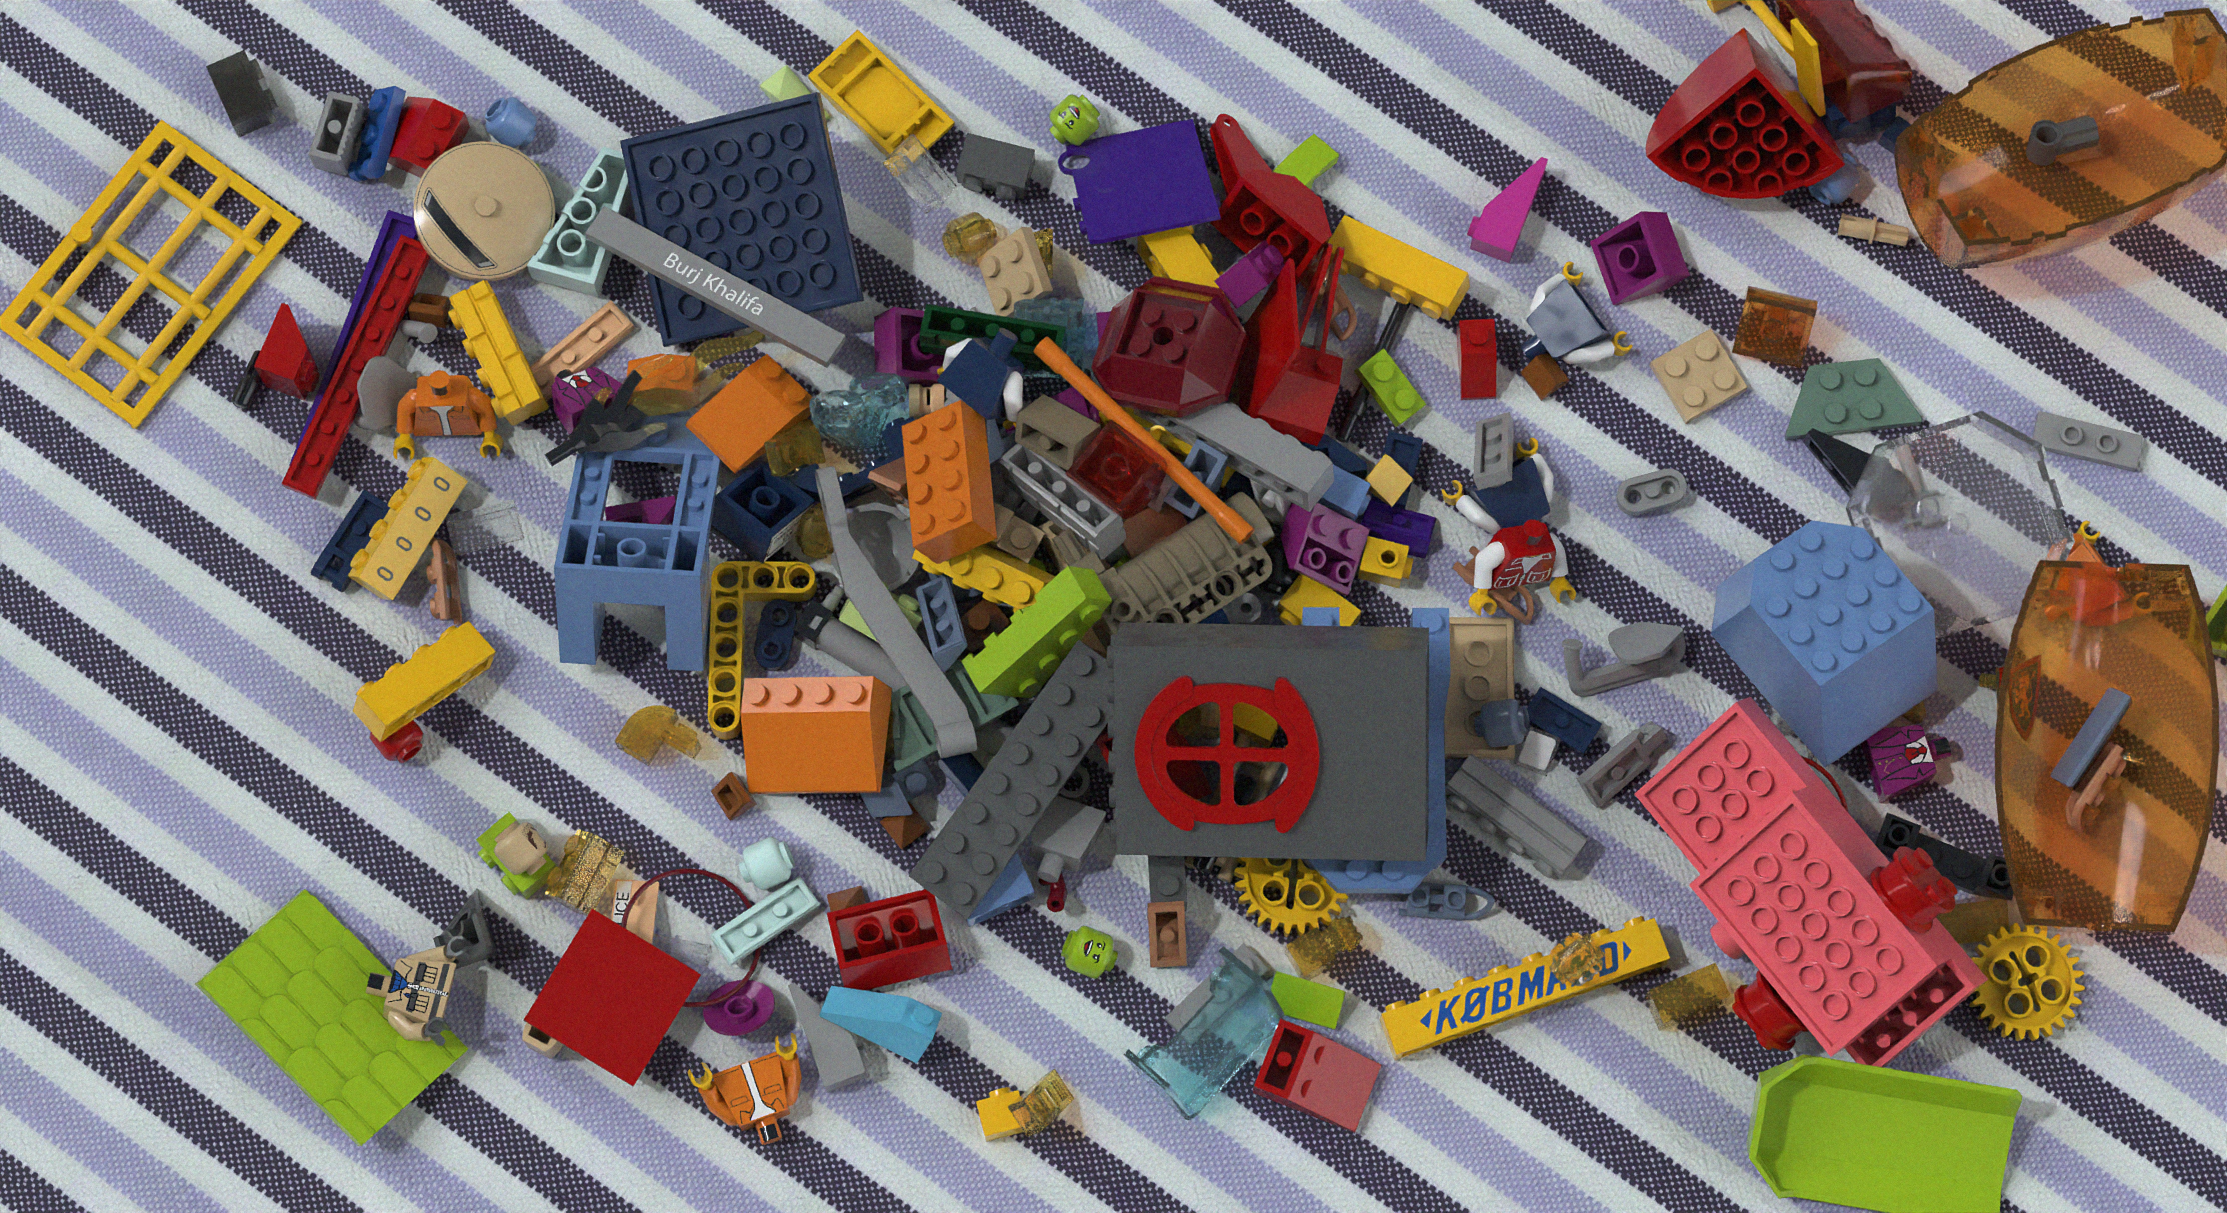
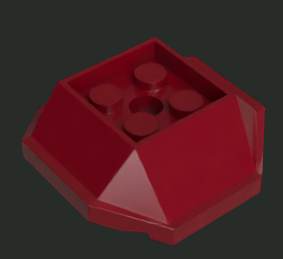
(1187, 371)

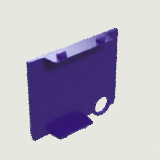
(1142, 182)

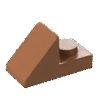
(1167, 934)

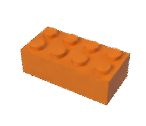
(949, 482)

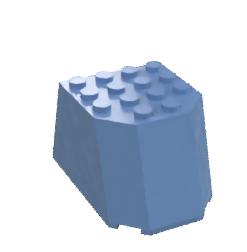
(1829, 635)

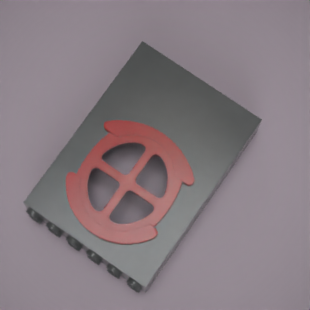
(1351, 722)

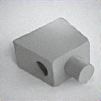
(1065, 837)

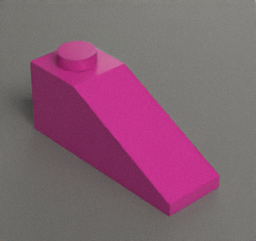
(1505, 216)

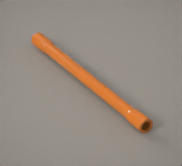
(1062, 364)

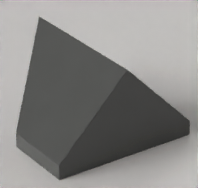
(473, 926)

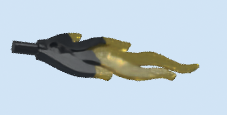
(639, 397)

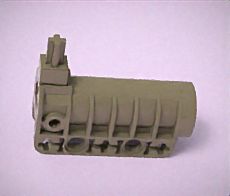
(1177, 571)

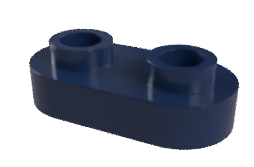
(776, 634)

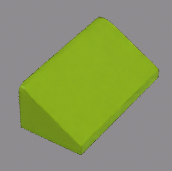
(1308, 1000)

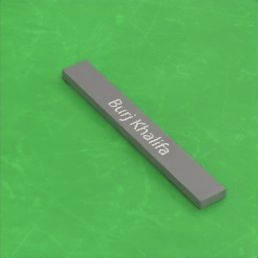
(715, 287)

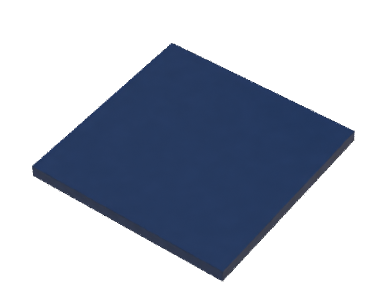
(753, 199)

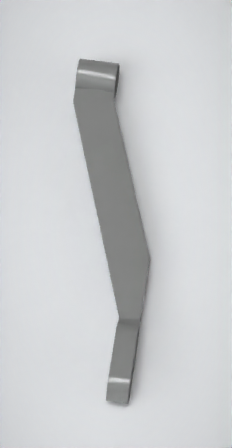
(892, 630)

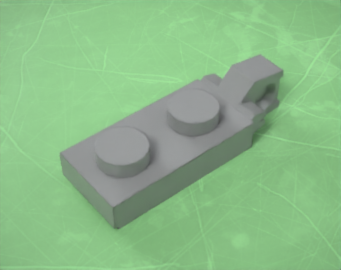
(1621, 764)

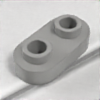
(1650, 492)

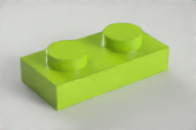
(1389, 387)

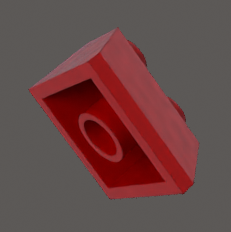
(425, 132)
(286, 359)

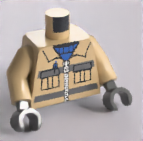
(420, 991)

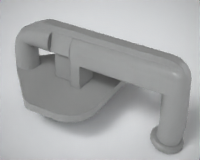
(385, 381)
(1641, 652)

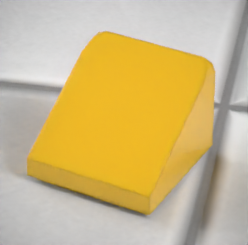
(1388, 480)

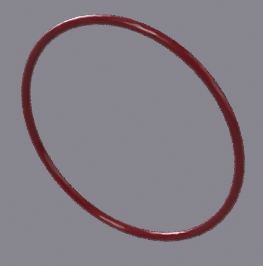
(721, 879)

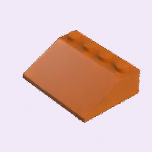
(815, 734)

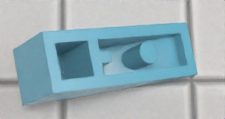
(883, 1018)

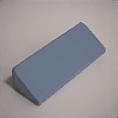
(942, 621)
(2091, 738)

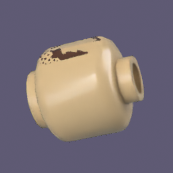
(521, 848)

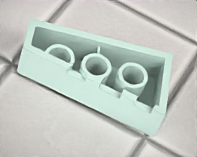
(566, 254)

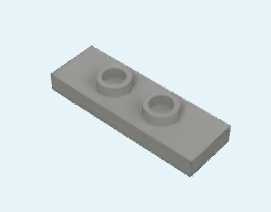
(2088, 441)

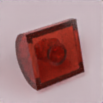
(1119, 471)

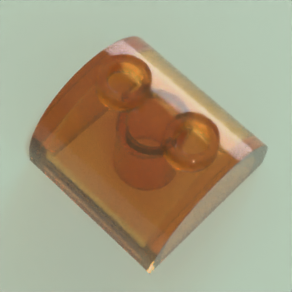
(1774, 326)

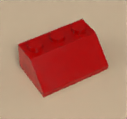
(889, 940)

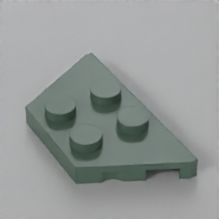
(1850, 400)
(914, 730)

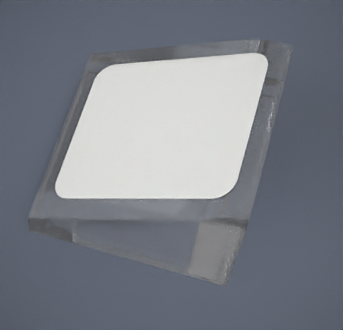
(1537, 751)

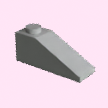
(832, 1046)

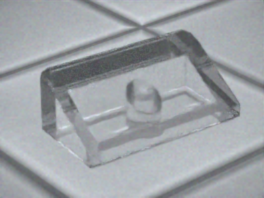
(919, 174)
(484, 527)

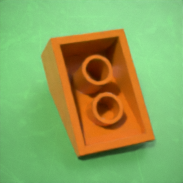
(749, 412)

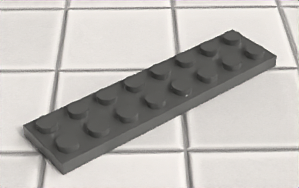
(1019, 783)

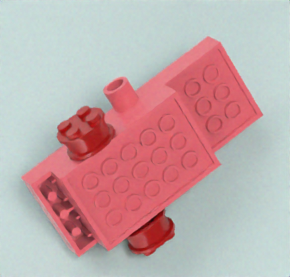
(1809, 897)

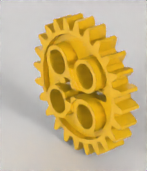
(1260, 874)
(2054, 969)

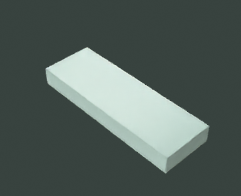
(764, 921)

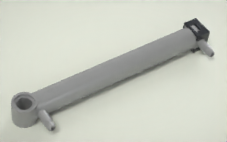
(824, 631)

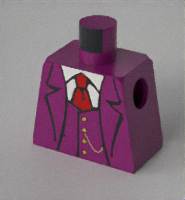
(574, 391)
(1902, 759)

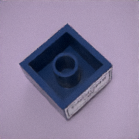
(760, 511)

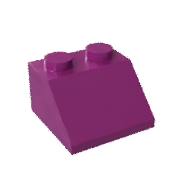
(1639, 257)
(899, 347)

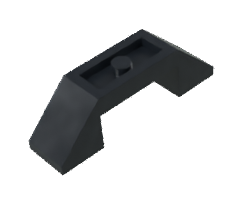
(1965, 870)

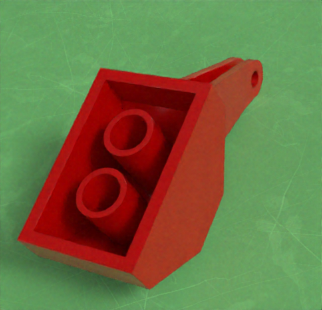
(1266, 203)
(1310, 385)

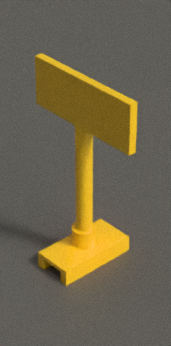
(1799, 46)

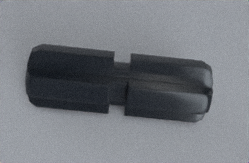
(248, 386)

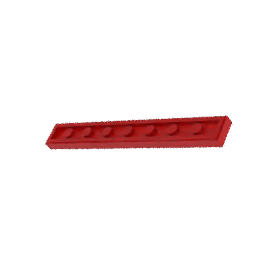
(369, 340)

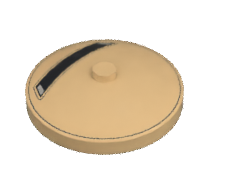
(483, 211)

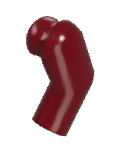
(1057, 894)

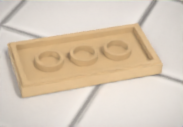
(1479, 674)

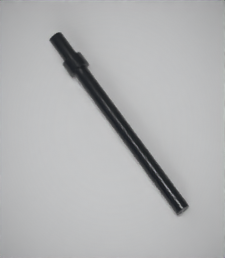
(1356, 406)

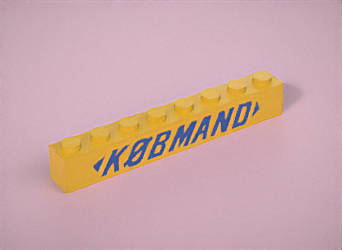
(1516, 990)

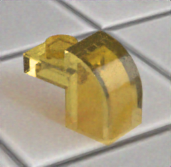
(651, 728)

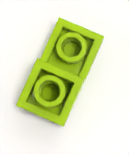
(1308, 161)

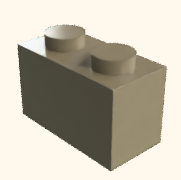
(1055, 431)

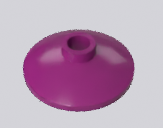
(741, 1012)

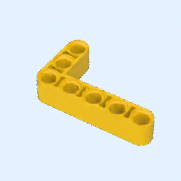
(734, 632)

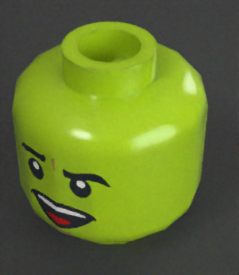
(1074, 120)
(1089, 952)

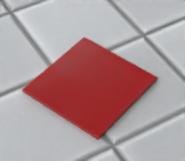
(1271, 342)
(612, 997)

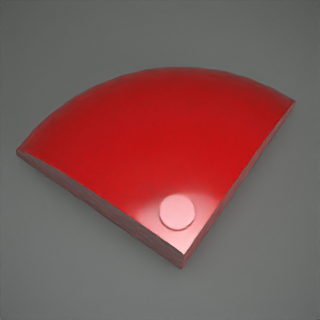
(1741, 128)

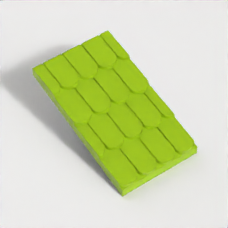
(306, 1006)

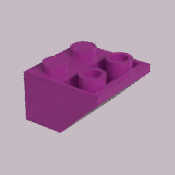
(1323, 545)

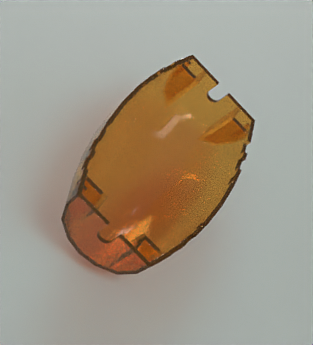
(2160, 128)
(2146, 840)

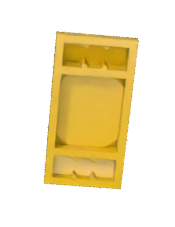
(878, 96)

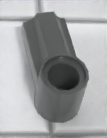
(2054, 139)

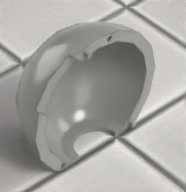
(885, 541)

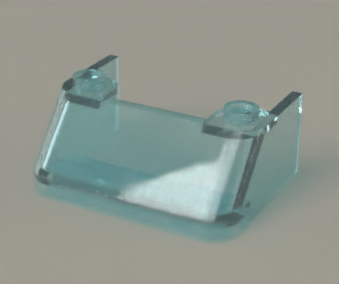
(1213, 1041)

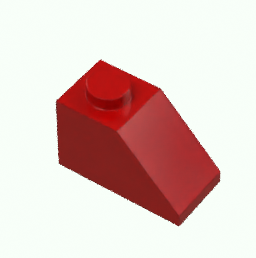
(1477, 359)

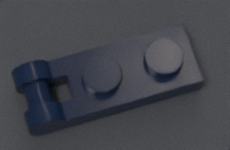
(349, 539)

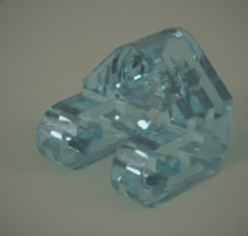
(1062, 313)
(860, 414)

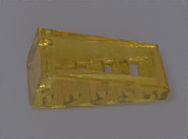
(1026, 1112)

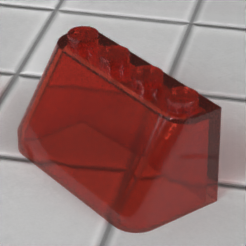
(1855, 62)

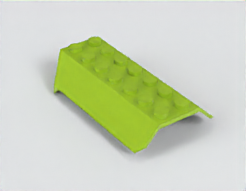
(1880, 1137)

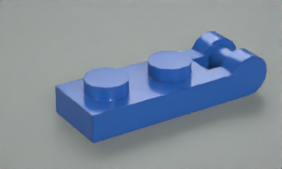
(378, 134)

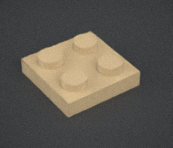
(1014, 271)
(1698, 376)

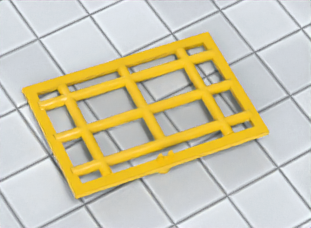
(82, 233)

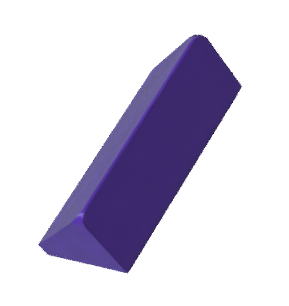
(1400, 527)

